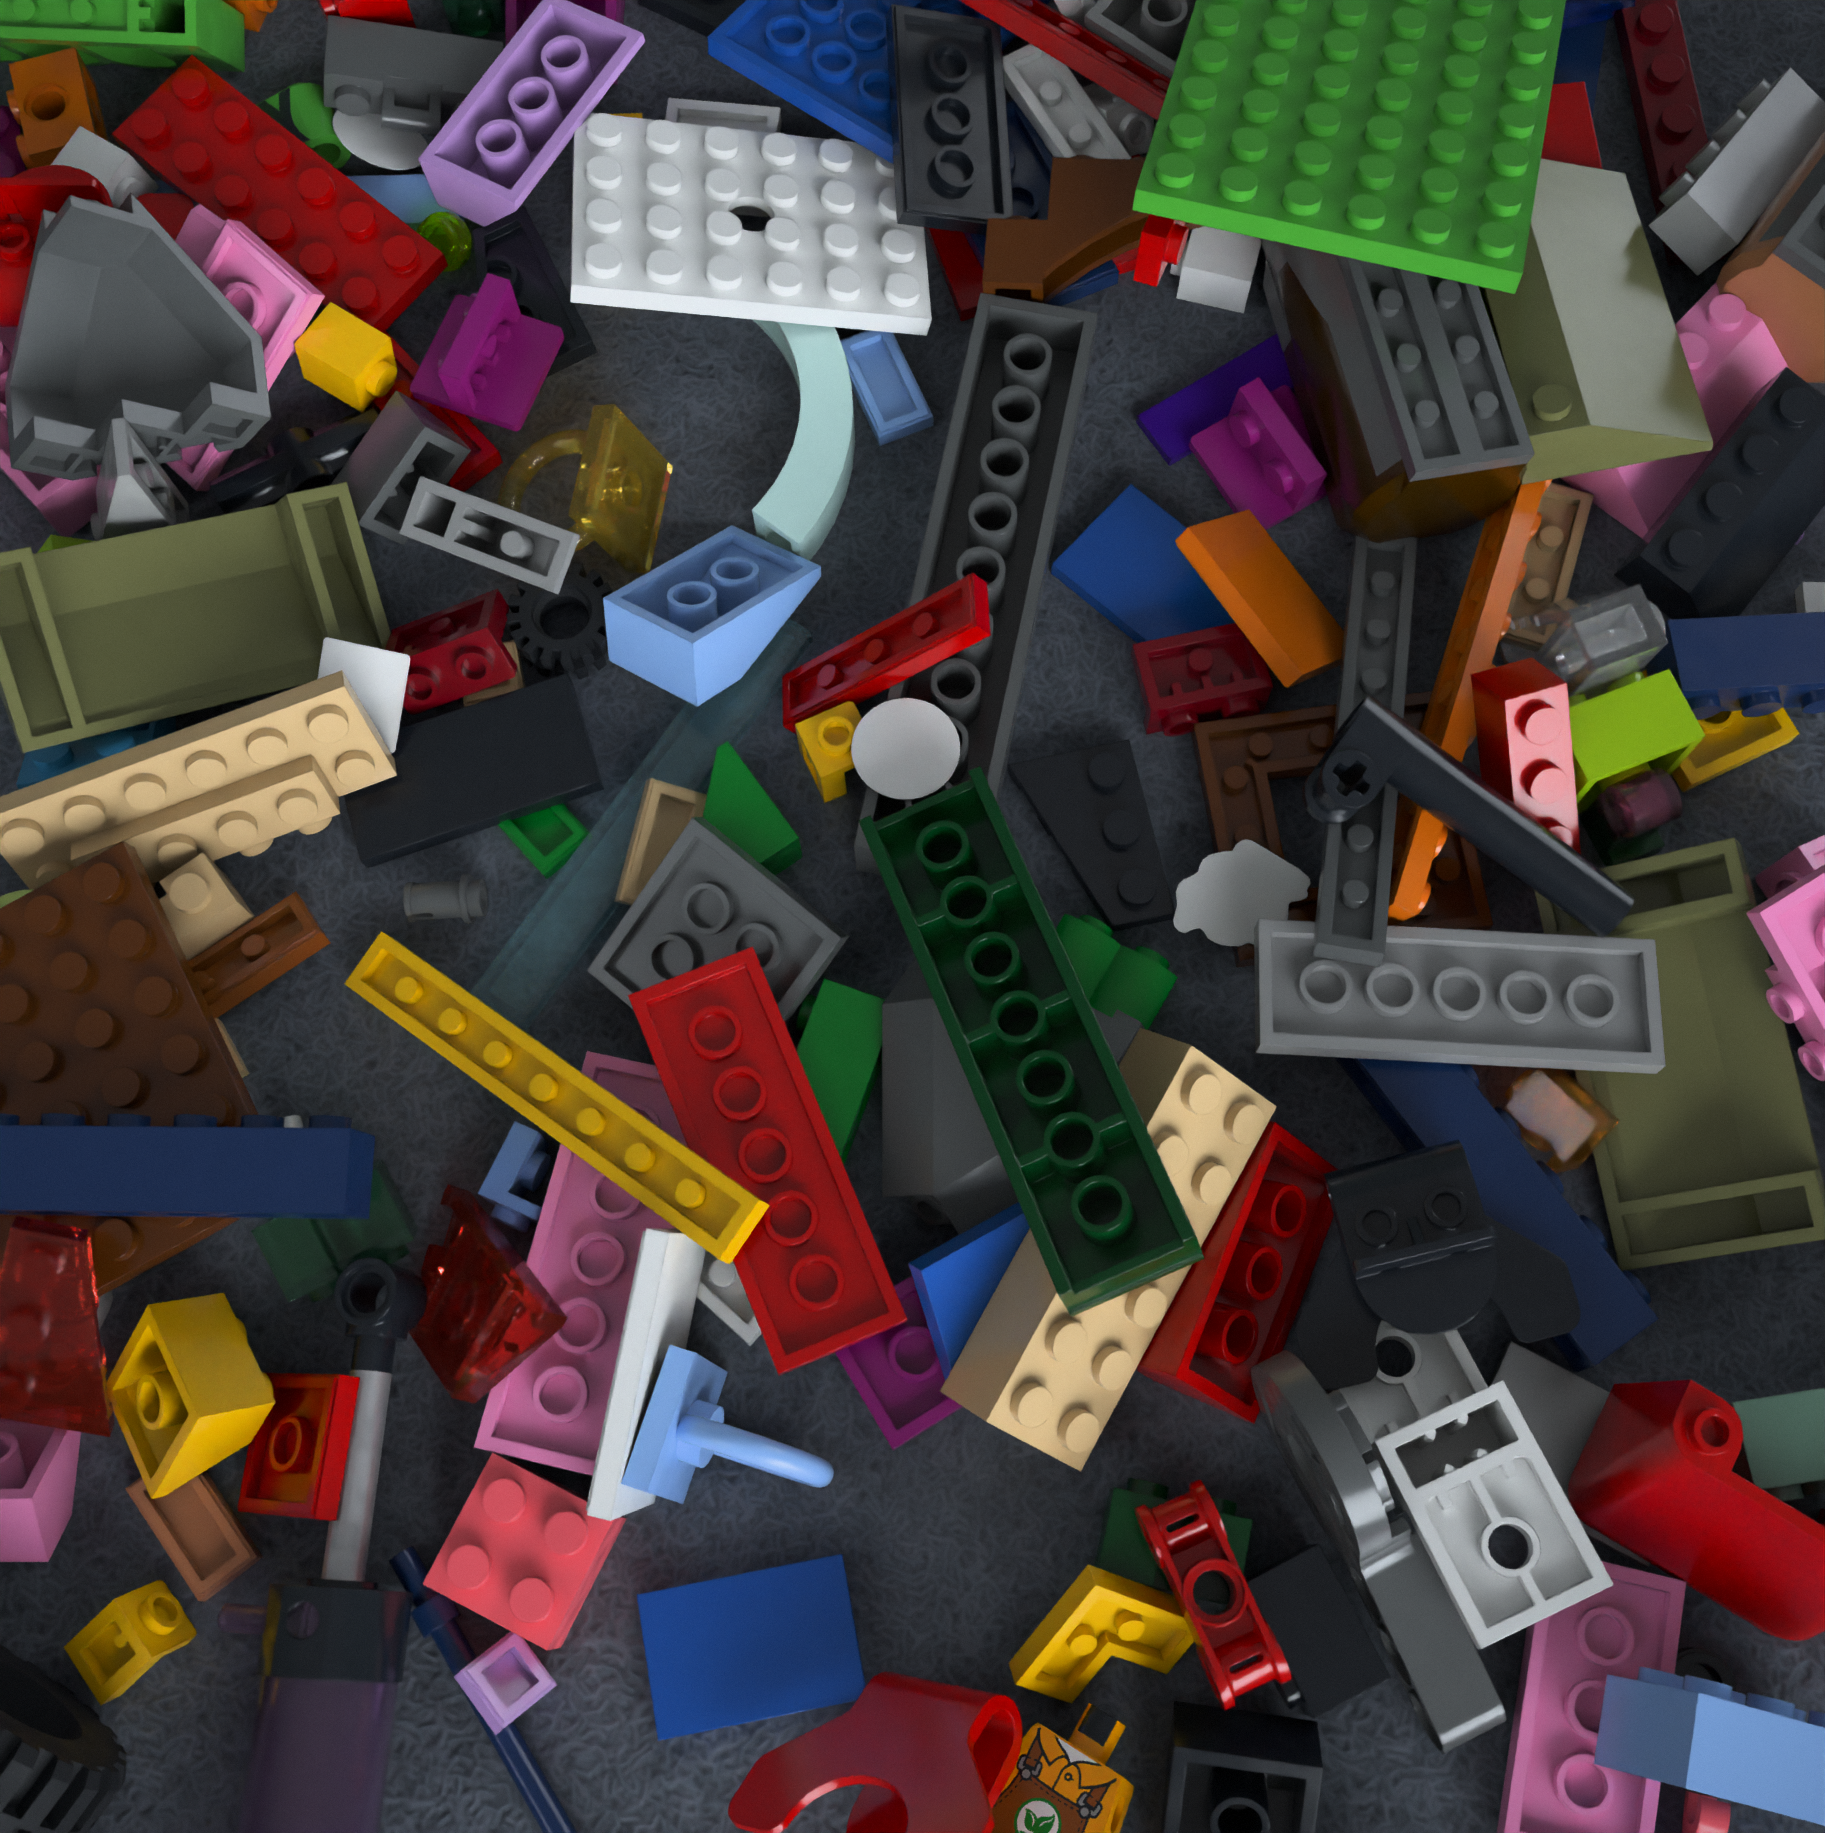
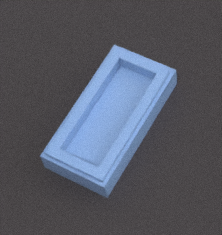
(885, 386)

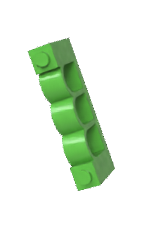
(125, 32)

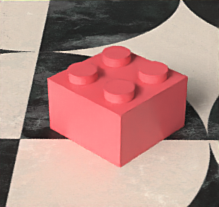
(523, 1552)

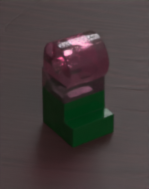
(1627, 817)

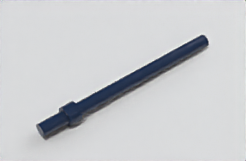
(437, 1618)

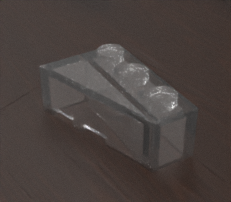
(1596, 638)

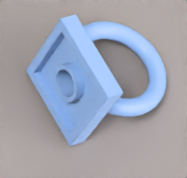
(687, 1428)

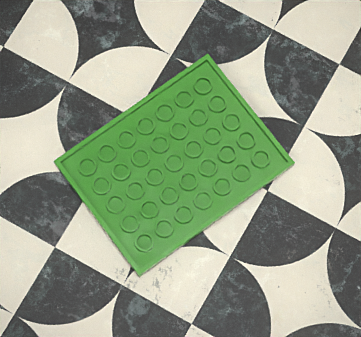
(1362, 129)

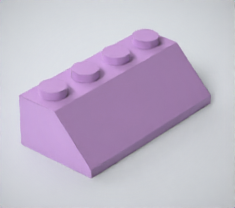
(526, 109)

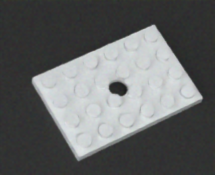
(661, 233)

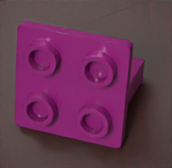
(488, 357)
(1262, 455)

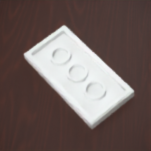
(655, 1317)

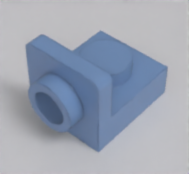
(517, 1167)

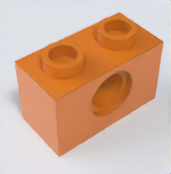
(51, 101)

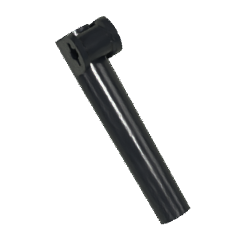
(1383, 747)

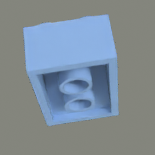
(706, 613)

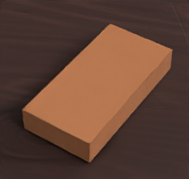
(198, 1533)

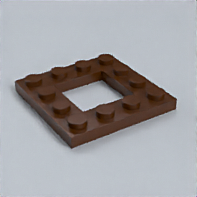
(1247, 752)

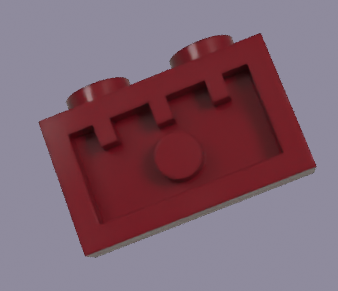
(454, 652)
(1199, 679)

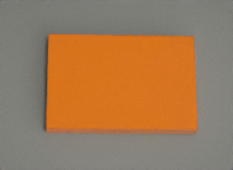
(1264, 596)

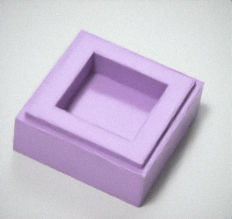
(505, 1681)

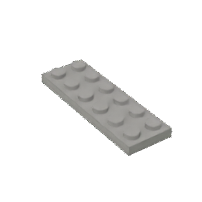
(1463, 999)

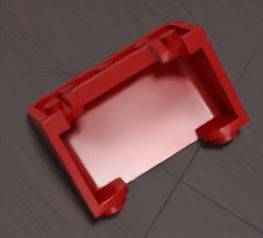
(1666, 1491)

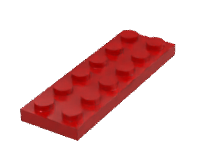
(253, 170)
(755, 1118)

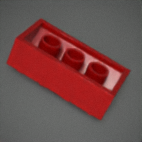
(1253, 1277)

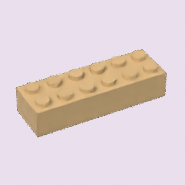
(1062, 1375)

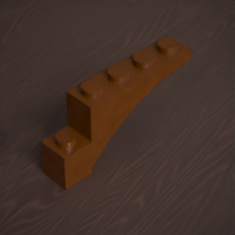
(1085, 228)

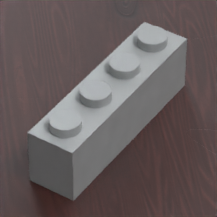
(1741, 172)

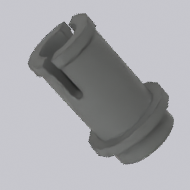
(446, 900)

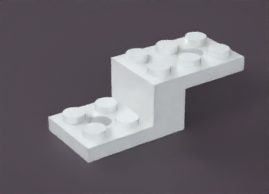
(1462, 1468)

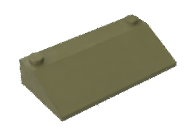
(1594, 334)
(181, 616)
(1720, 1138)

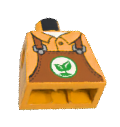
(1065, 1782)

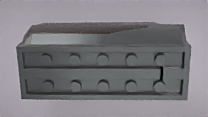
(1397, 393)

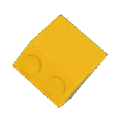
(187, 1390)

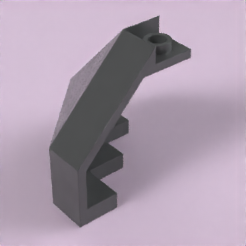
(129, 331)
(931, 1123)

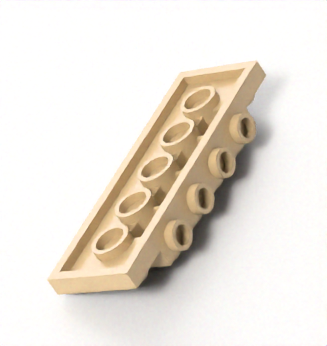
(204, 787)

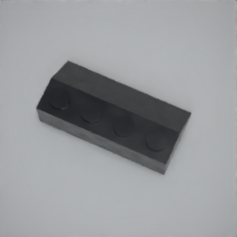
(1738, 507)

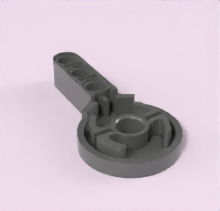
(1385, 1558)

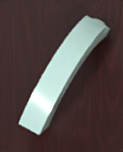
(818, 470)

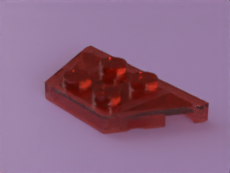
(481, 1303)

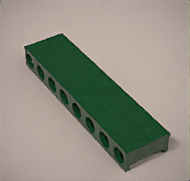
(1031, 1048)

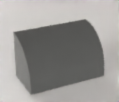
(392, 456)

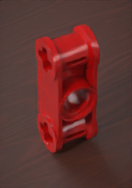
(1238, 1629)

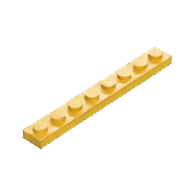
(559, 1098)

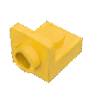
(826, 747)
(129, 1639)

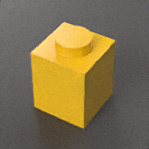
(347, 357)

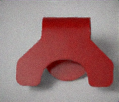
(48, 188)
(919, 1745)

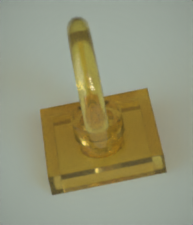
(616, 489)

